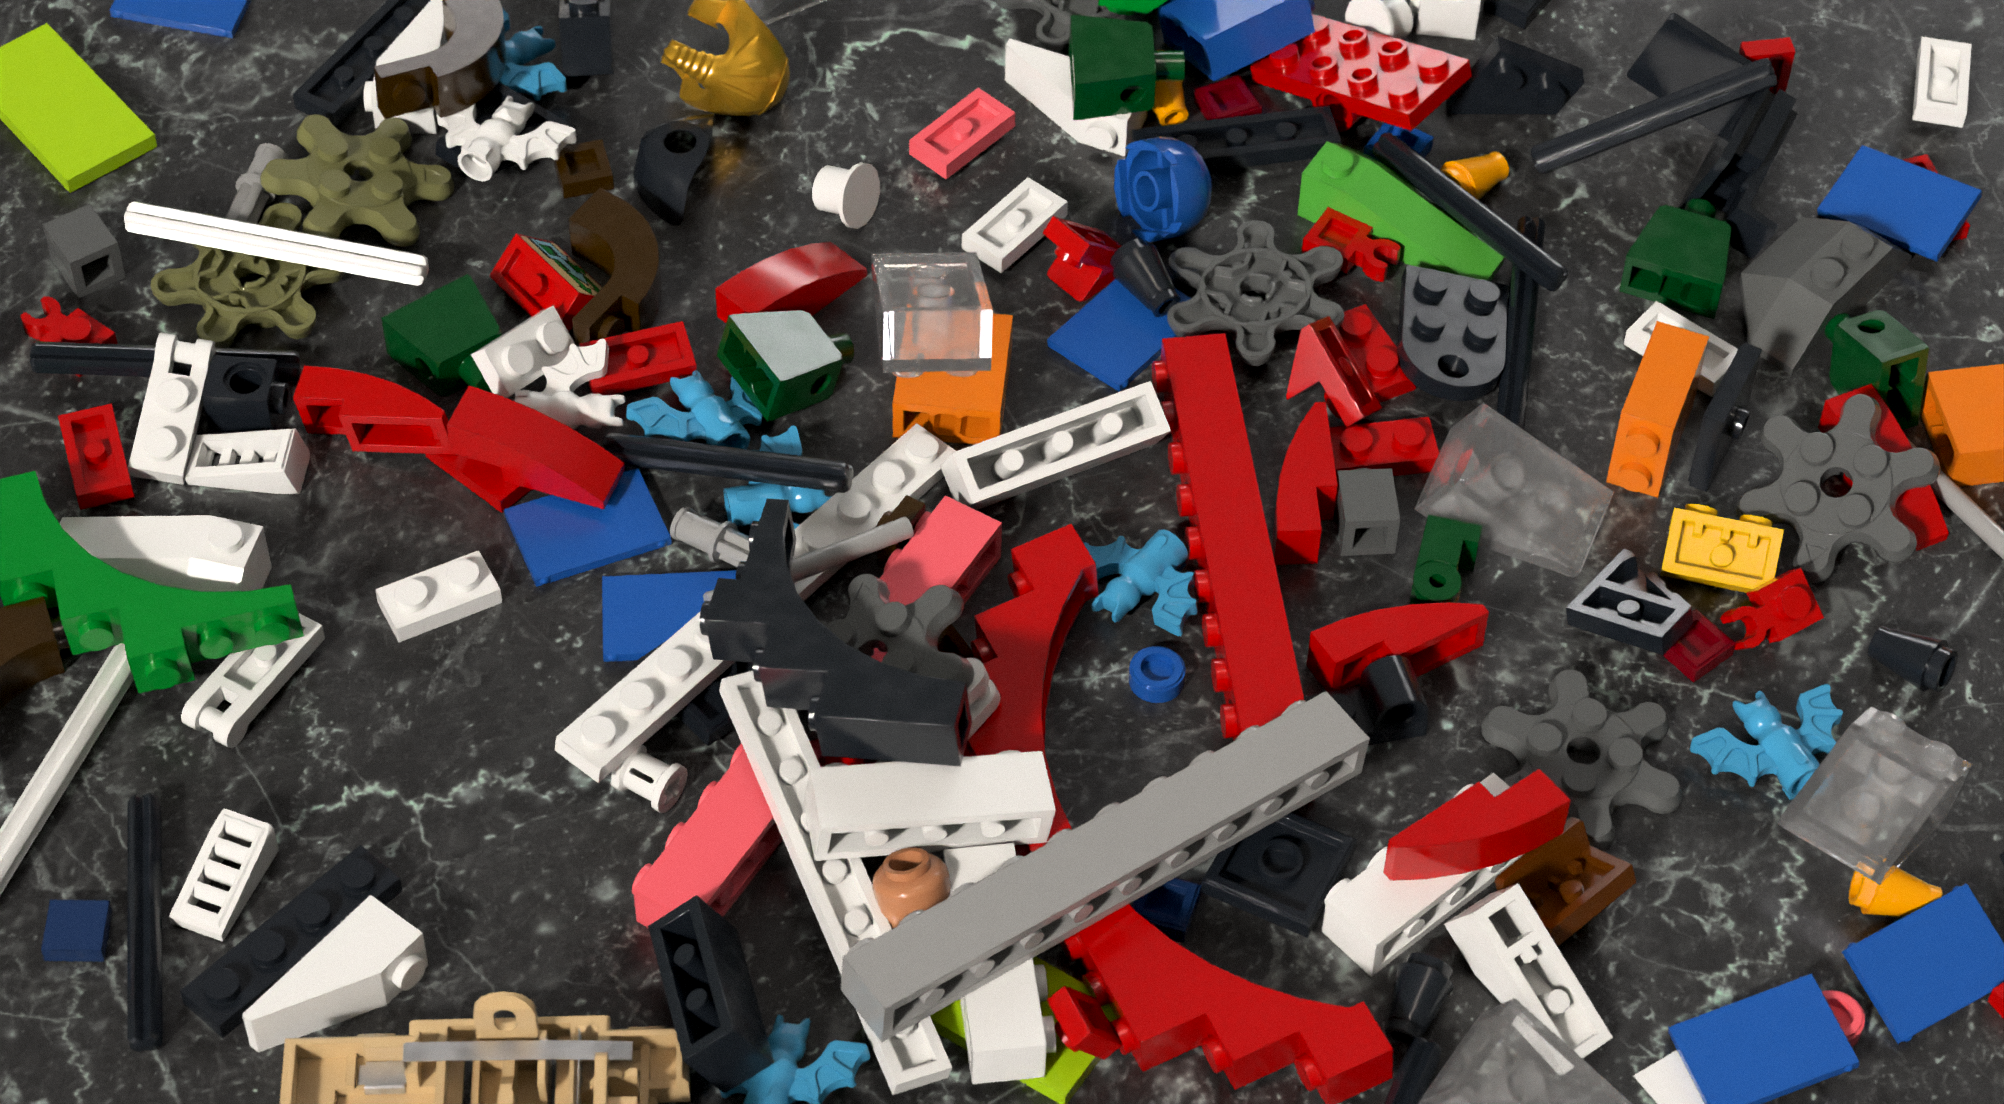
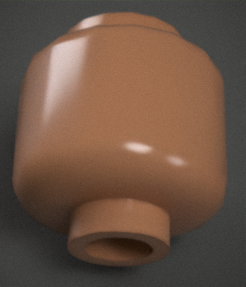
(910, 882)

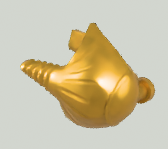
(742, 80)

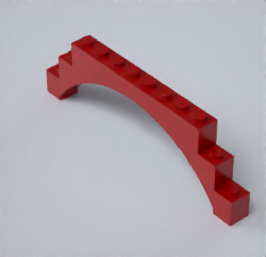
(1155, 987)

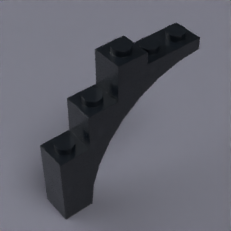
(851, 699)

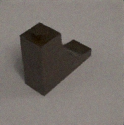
(28, 647)

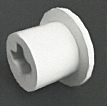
(1381, 16)
(848, 193)

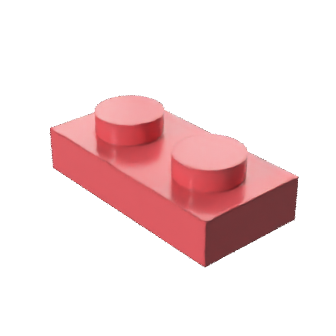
(962, 133)

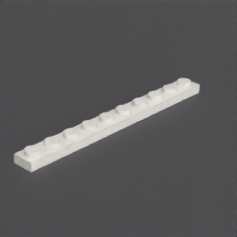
(685, 663)

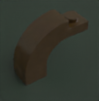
(452, 74)
(624, 246)

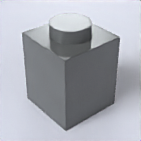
(84, 250)
(1366, 512)

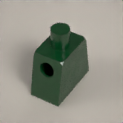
(1116, 66)
(1680, 259)
(439, 334)
(1879, 353)
(783, 359)

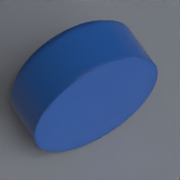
(1157, 674)

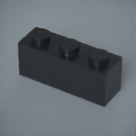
(710, 994)

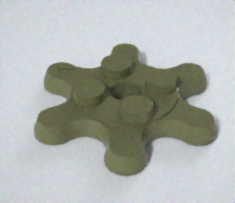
(344, 202)
(265, 302)

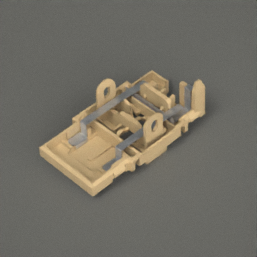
(507, 1059)

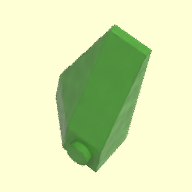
(1395, 210)

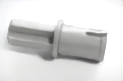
(250, 195)
(717, 539)

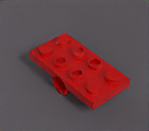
(1363, 74)

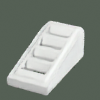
(282, 467)
(236, 840)

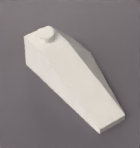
(178, 550)

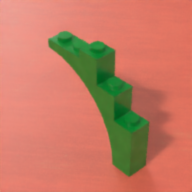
(104, 607)

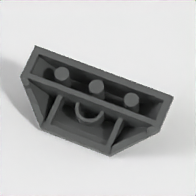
(1807, 280)

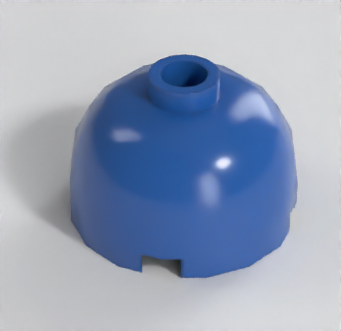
(1162, 187)

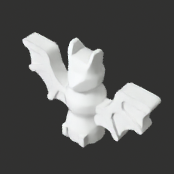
(498, 138)
(563, 378)

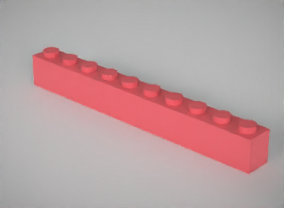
(733, 825)

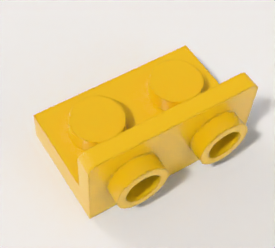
(1721, 549)

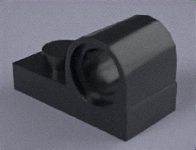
(1386, 702)

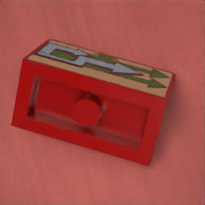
(543, 275)

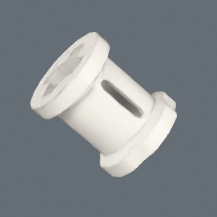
(667, 782)

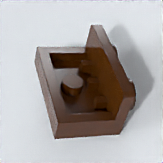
(1568, 880)

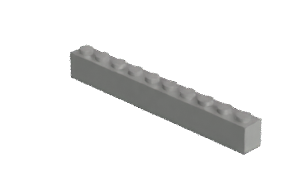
(1101, 865)

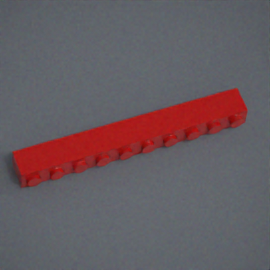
(1226, 533)

